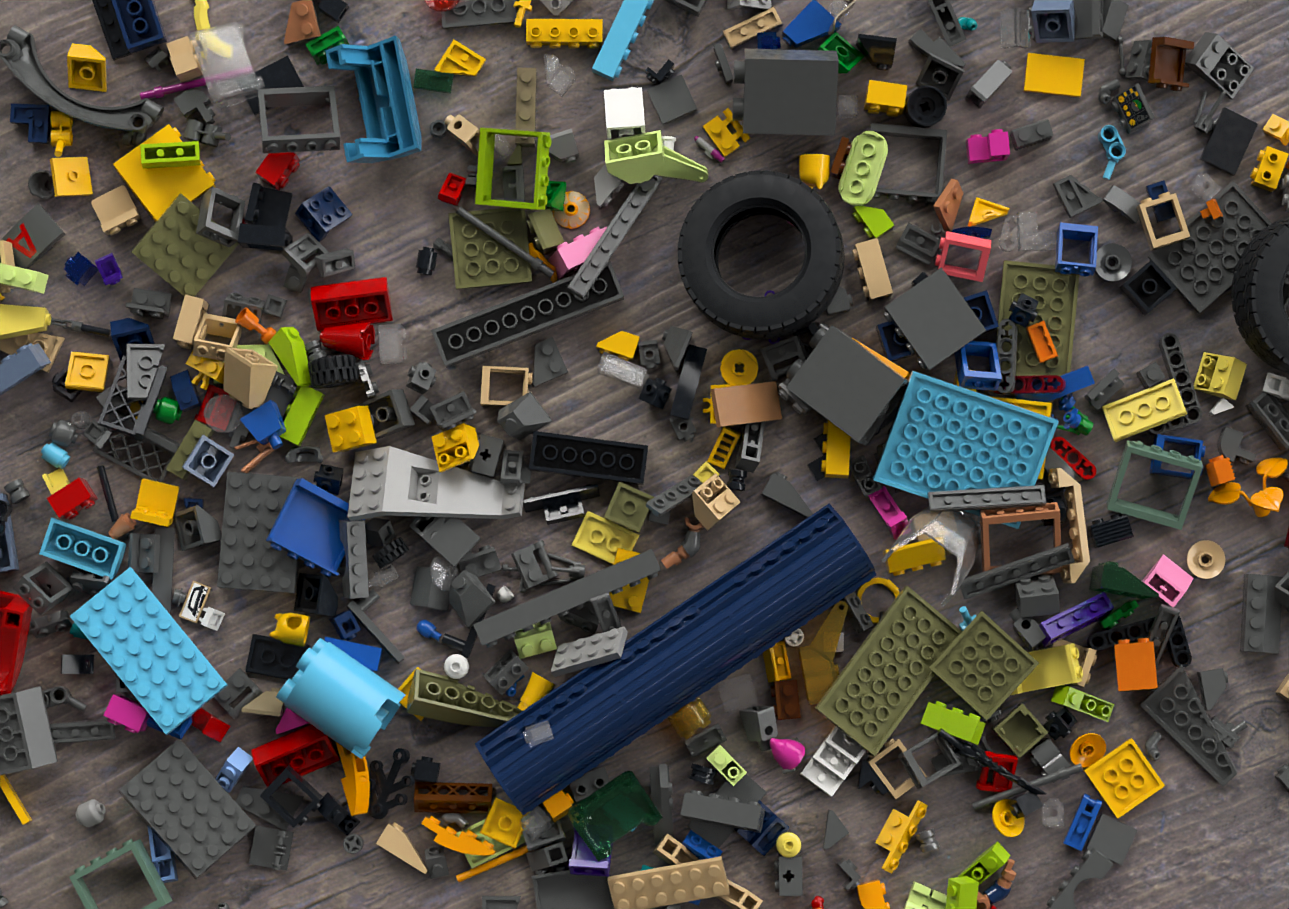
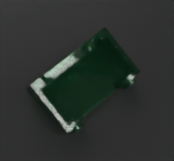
(613, 813)

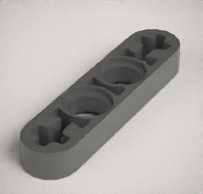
(1007, 356)

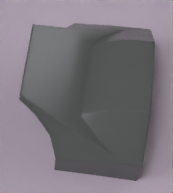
(514, 468)

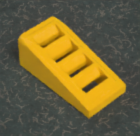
(731, 432)

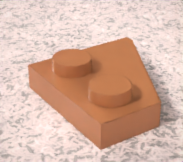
(301, 22)

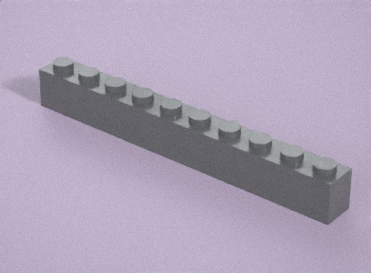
(567, 597)

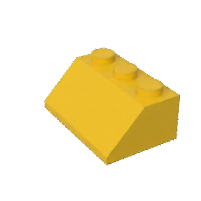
(915, 556)

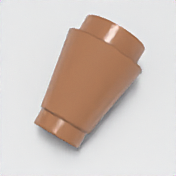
(122, 526)

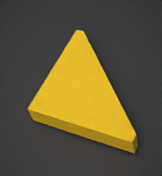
(985, 211)

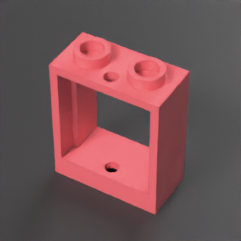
(969, 242)

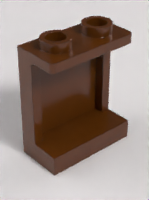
(1168, 62)

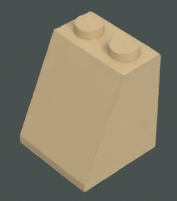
(247, 376)

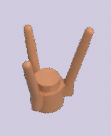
(264, 451)

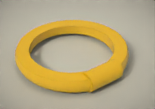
(888, 583)

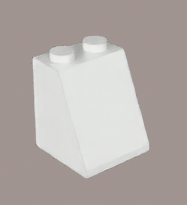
(624, 112)

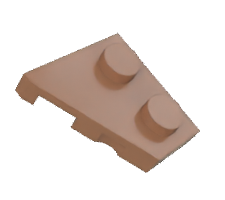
(948, 204)

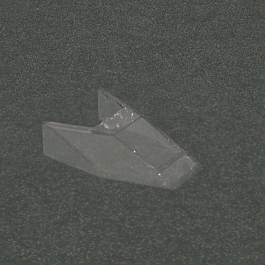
(953, 530)

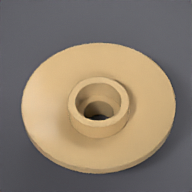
(1215, 557)

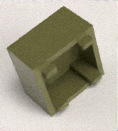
(628, 507)
(1019, 730)

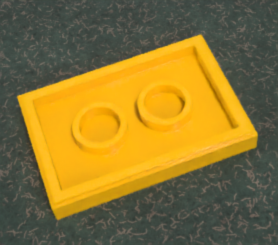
(1054, 75)

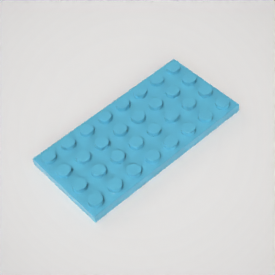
(148, 650)

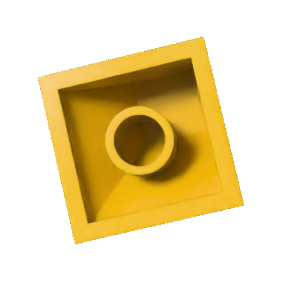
(86, 68)

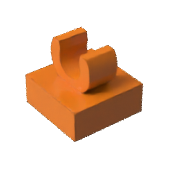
(1213, 209)

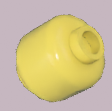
(788, 844)

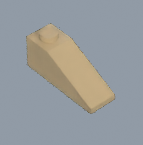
(399, 844)

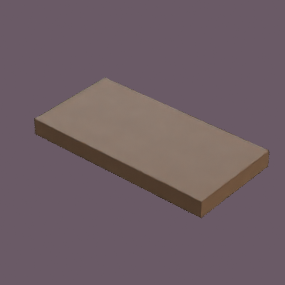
(746, 404)

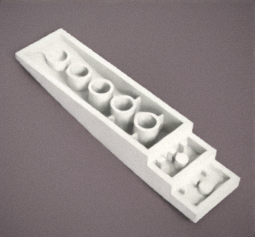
(833, 761)

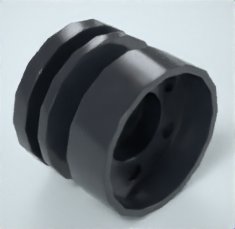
(935, 103)

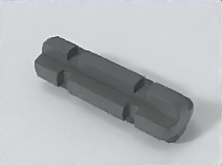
(446, 248)

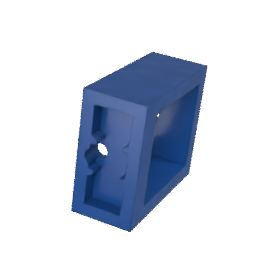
(1076, 232)
(969, 378)
(1199, 451)

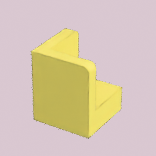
(56, 480)

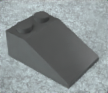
(389, 413)

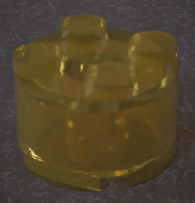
(690, 718)

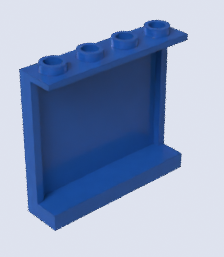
(310, 527)

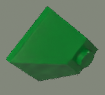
(847, 54)

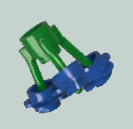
(1075, 419)

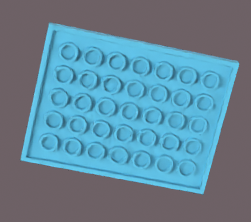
(961, 441)

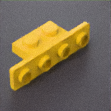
(898, 833)

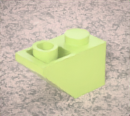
(726, 765)

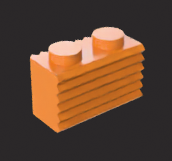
(1219, 470)

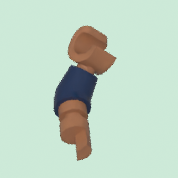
(999, 889)

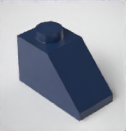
(185, 391)

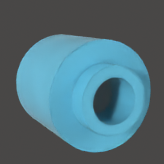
(55, 455)

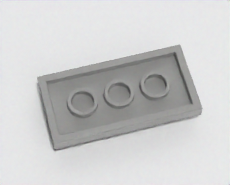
(589, 651)

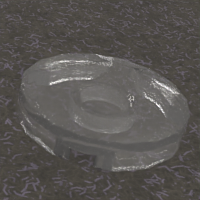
(223, 413)

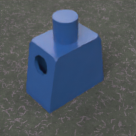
(266, 424)

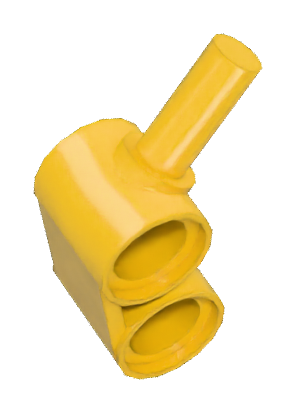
(62, 132)

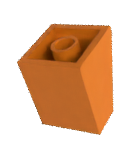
(1135, 665)

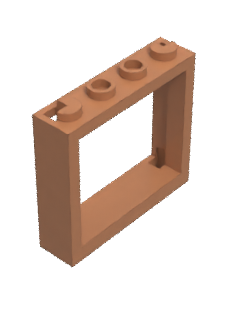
(1017, 514)

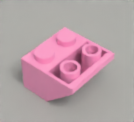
(1168, 581)

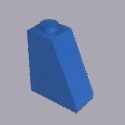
(809, 25)

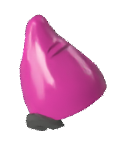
(787, 753)

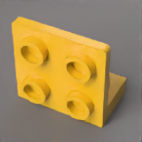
(156, 502)

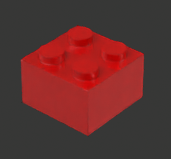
(277, 168)
(72, 499)

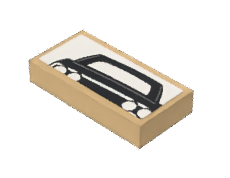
(195, 602)

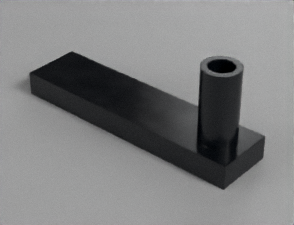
(462, 645)

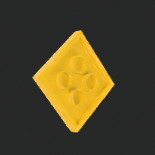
(1124, 778)

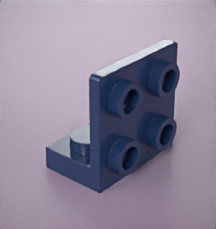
(322, 213)

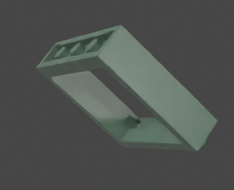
(1144, 512)
(143, 860)

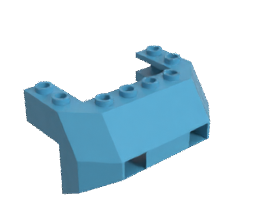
(384, 99)

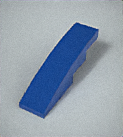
(1074, 381)

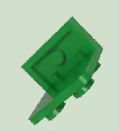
(324, 42)

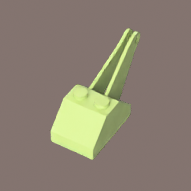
(643, 155)

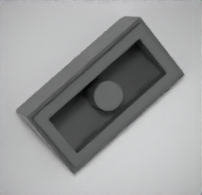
(335, 262)

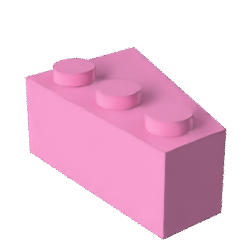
(573, 255)

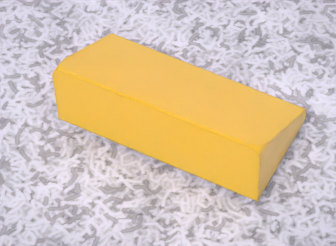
(777, 663)

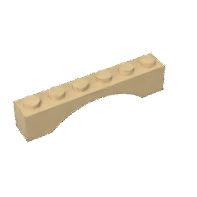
(676, 853)

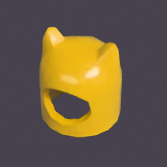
(814, 169)
(291, 628)

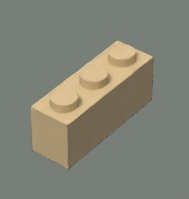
(872, 269)

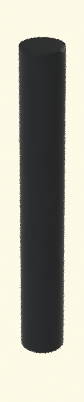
(107, 493)

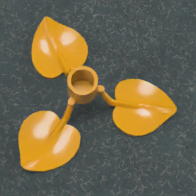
(1264, 500)

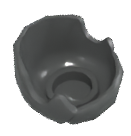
(41, 184)

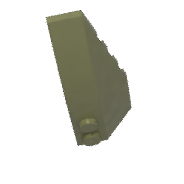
(449, 701)

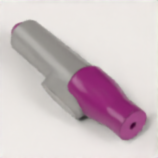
(709, 150)

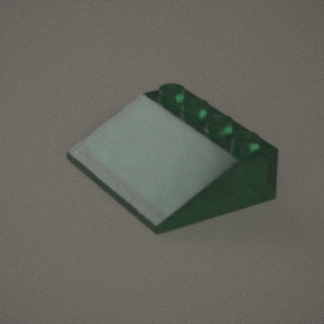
(1117, 580)

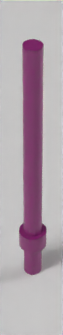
(160, 91)

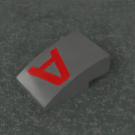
(33, 236)

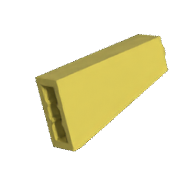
(22, 320)

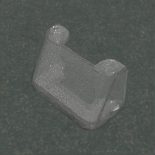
(226, 64)

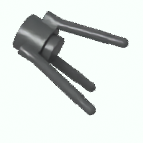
(1204, 123)
(576, 571)

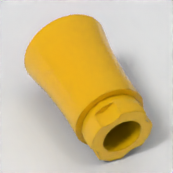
(535, 690)

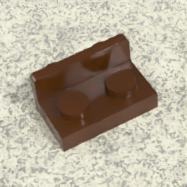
(840, 158)
(786, 699)

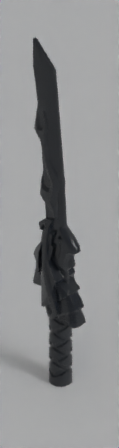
(981, 758)

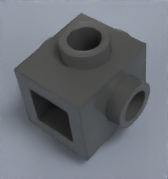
(421, 377)

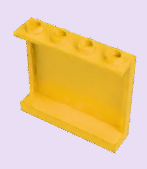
(160, 186)

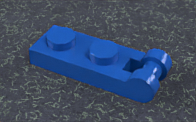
(1082, 822)

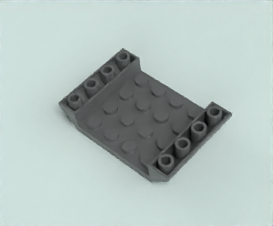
(25, 732)

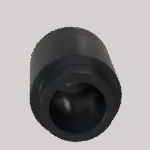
(426, 261)

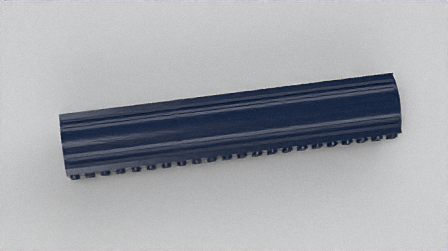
(678, 658)

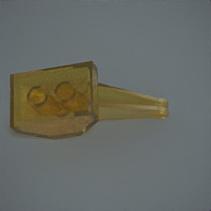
(817, 659)

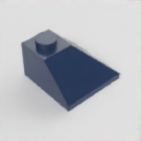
(129, 332)

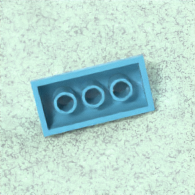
(83, 548)

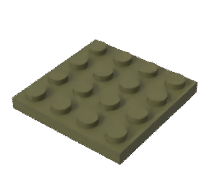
(178, 252)
(483, 260)
(984, 665)

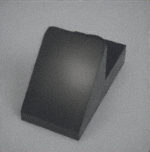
(866, 774)

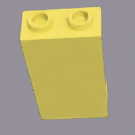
(1055, 668)

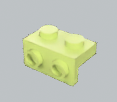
(535, 640)

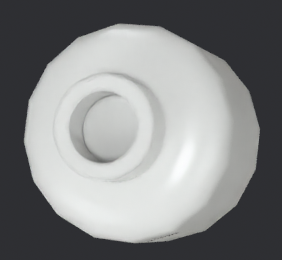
(456, 666)

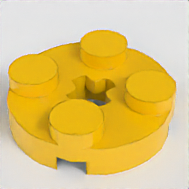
(739, 357)

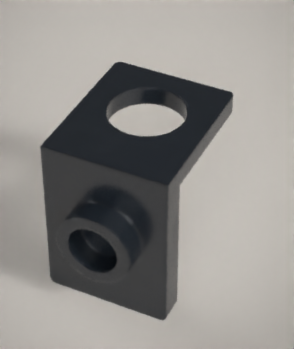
(77, 664)

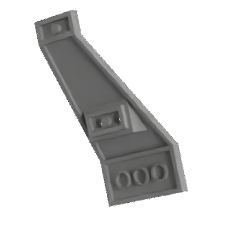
(394, 484)

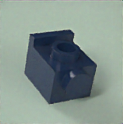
(352, 625)

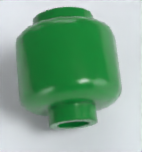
(167, 410)

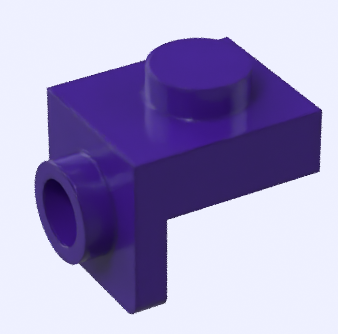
(109, 269)

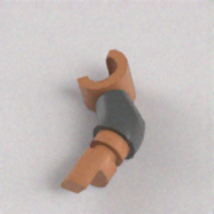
(688, 547)

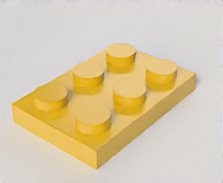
(632, 597)

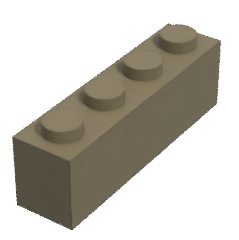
(526, 105)

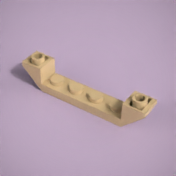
(1075, 514)

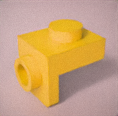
(1278, 128)

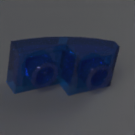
(979, 232)

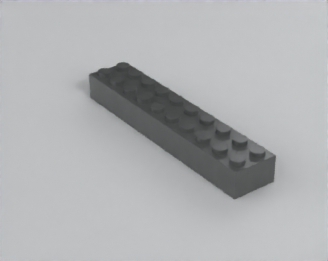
(523, 317)

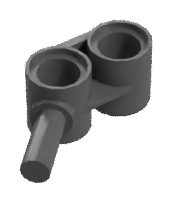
(207, 134)
(51, 700)

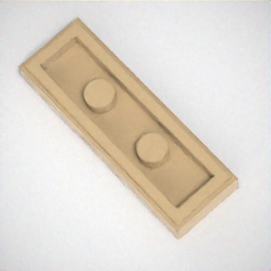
(749, 28)

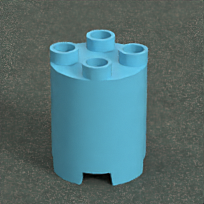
(340, 697)

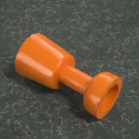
(250, 322)

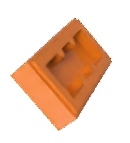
(1041, 342)

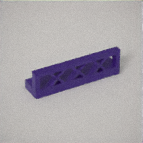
(1076, 618)

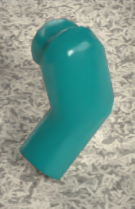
(967, 23)

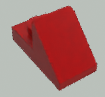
(452, 189)
(209, 724)

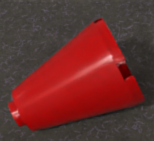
(350, 339)

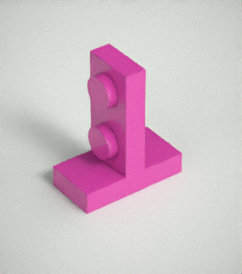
(889, 511)

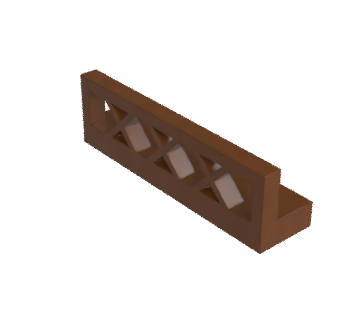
(452, 802)

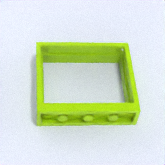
(485, 168)

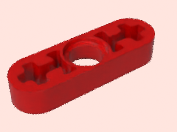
(1080, 471)

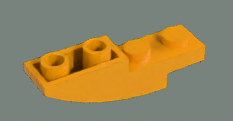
(356, 783)
(464, 843)

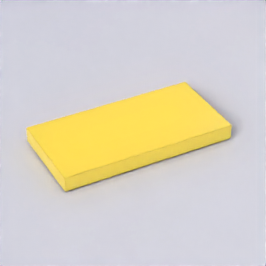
(1144, 410)

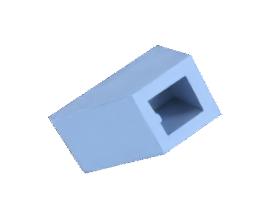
(233, 769)

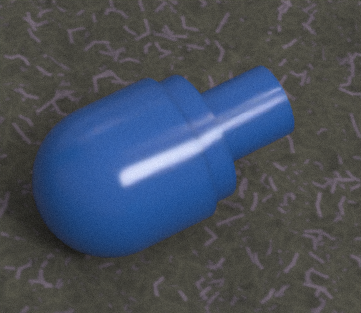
(428, 630)

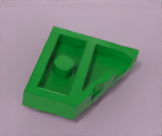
(1123, 611)

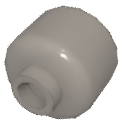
(90, 813)

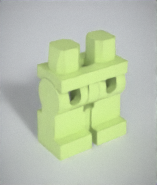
(920, 895)

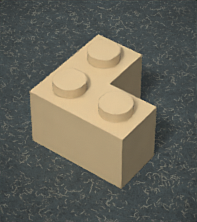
(184, 59)

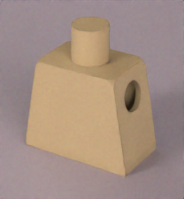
(464, 132)

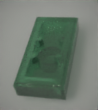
(433, 81)

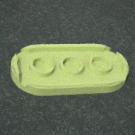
(863, 168)

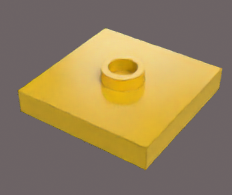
(71, 176)
(87, 371)
(503, 823)

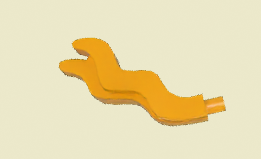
(533, 252)

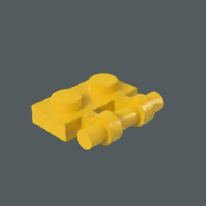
(721, 136)

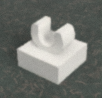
(212, 618)

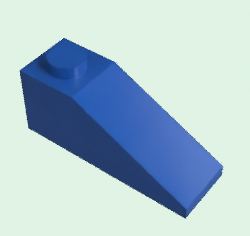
(366, 655)

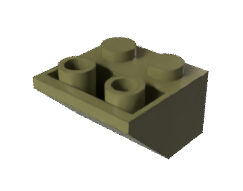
(546, 230)

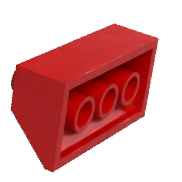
(351, 303)
(302, 750)

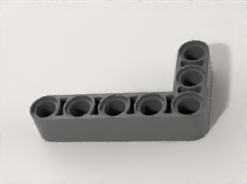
(1187, 386)

